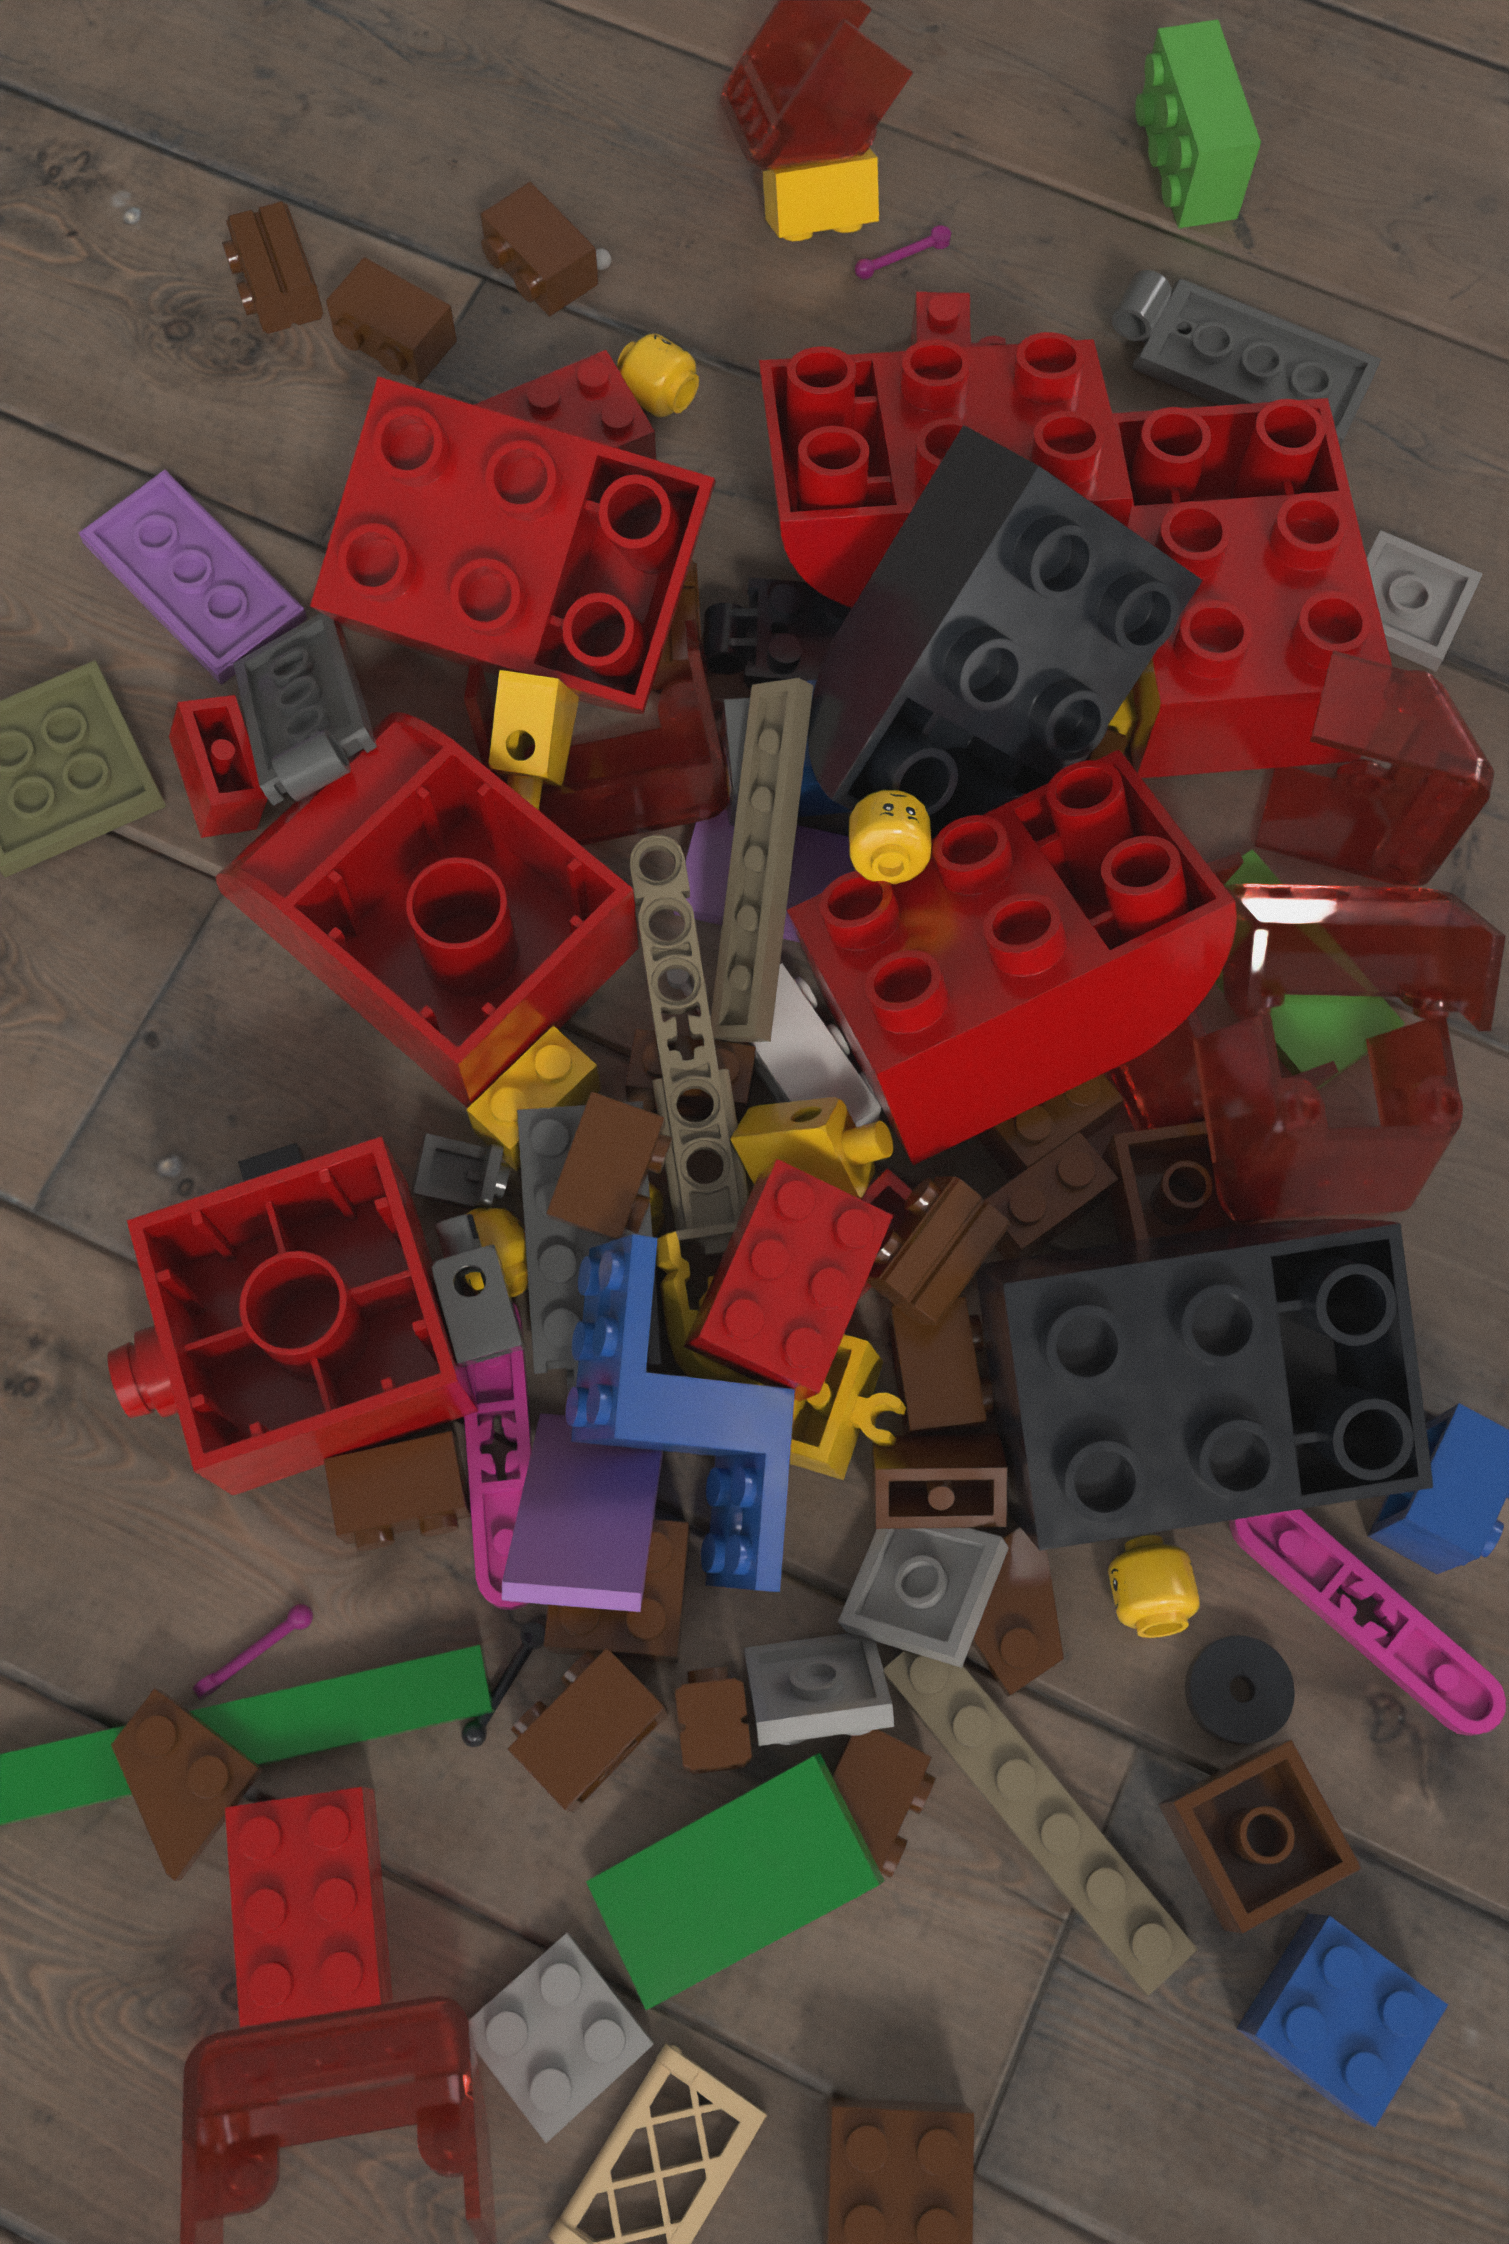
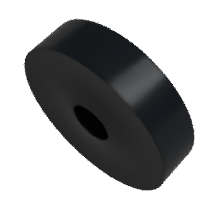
(1269, 1690)

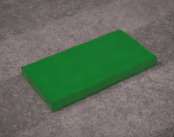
(734, 1881)

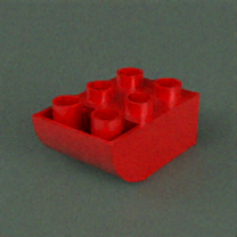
(869, 430)
(1270, 526)
(511, 545)
(437, 905)
(1019, 953)

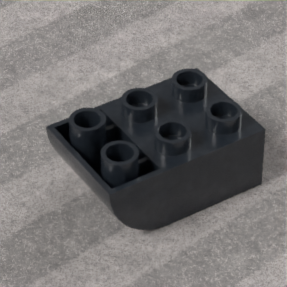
(989, 640)
(1204, 1377)

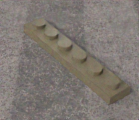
(761, 861)
(1043, 1818)

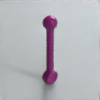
(939, 239)
(298, 1618)

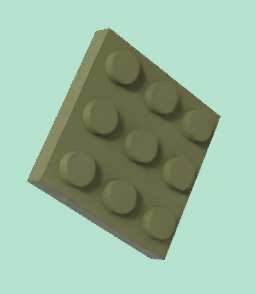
(67, 769)

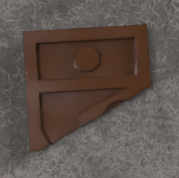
(1020, 1622)
(180, 1778)

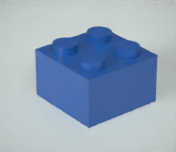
(1460, 1514)
(1342, 2018)

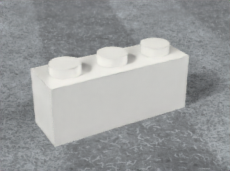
(808, 1057)

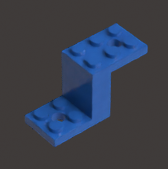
(736, 1422)

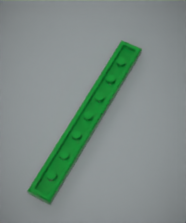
(262, 1727)

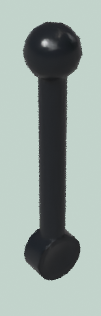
(532, 1637)

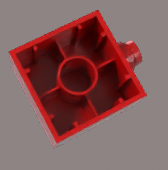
(291, 1320)

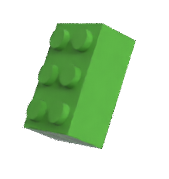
(1197, 124)

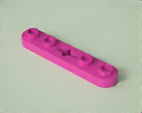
(499, 1391)
(1415, 1654)

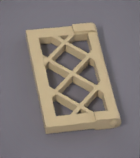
(638, 2115)

